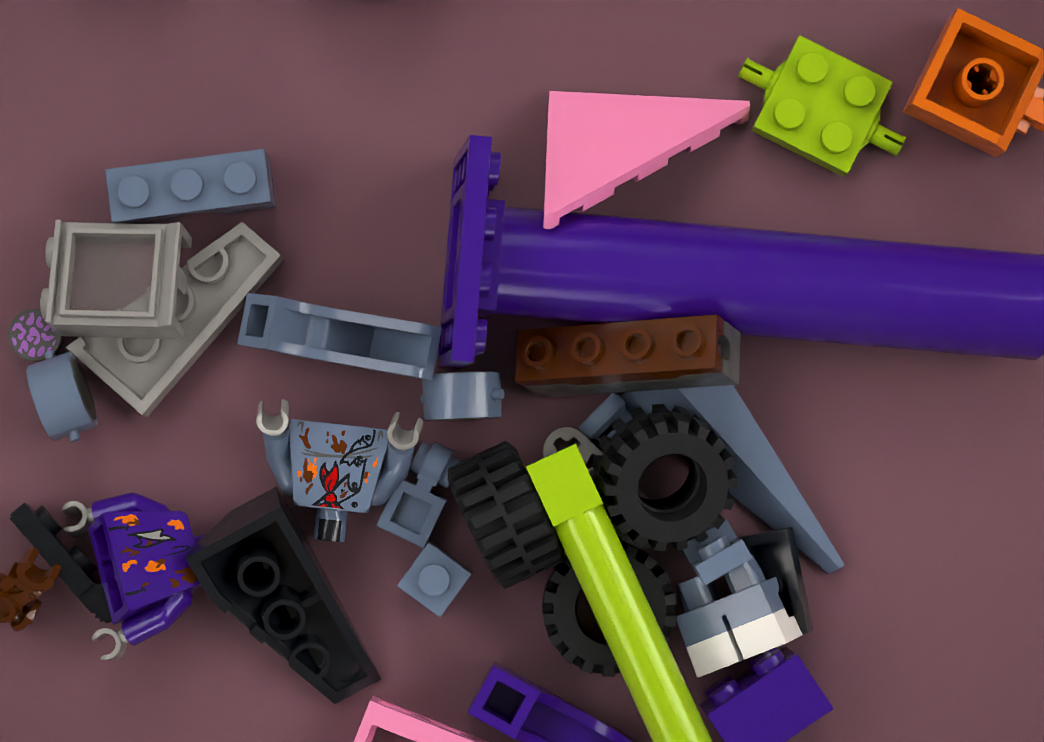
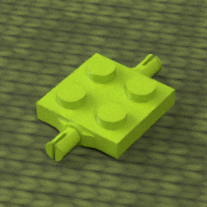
(821, 106)

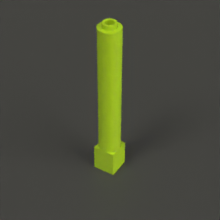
(616, 598)

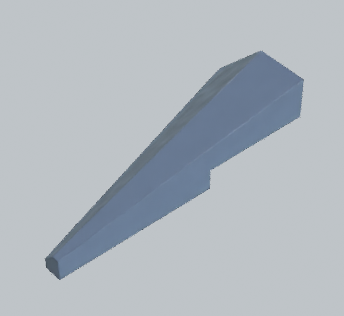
(762, 479)

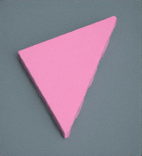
(614, 138)

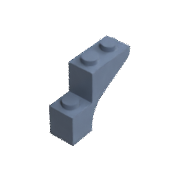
(339, 336)

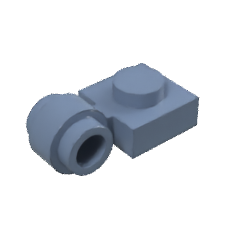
(414, 508)

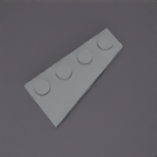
(216, 291)

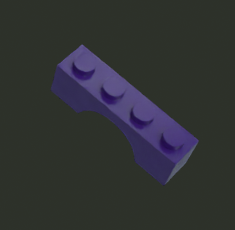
(534, 713)

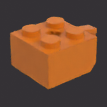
(1009, 74)

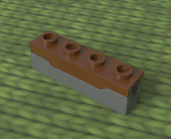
(628, 356)

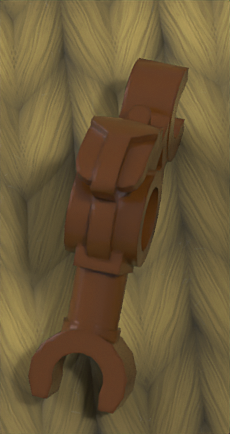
(22, 585)

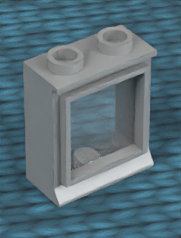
(115, 279)

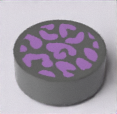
(32, 336)

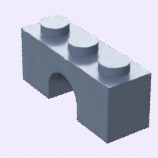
(191, 186)

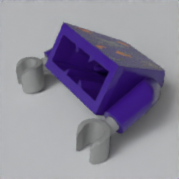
(140, 564)

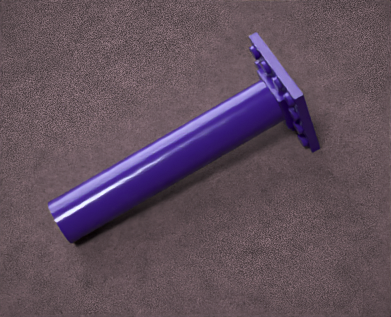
(748, 276)

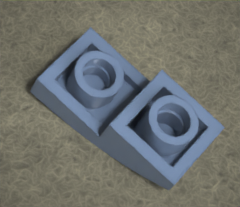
(717, 553)

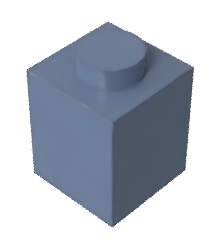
(435, 578)

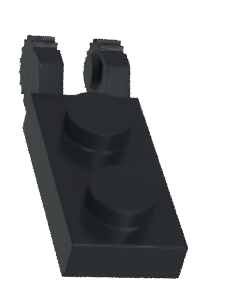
(41, 531)

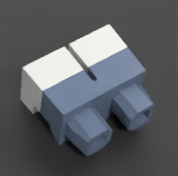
(737, 625)

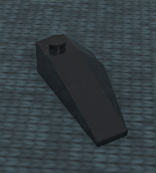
(274, 585)

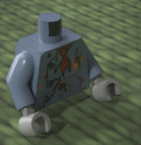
(336, 465)

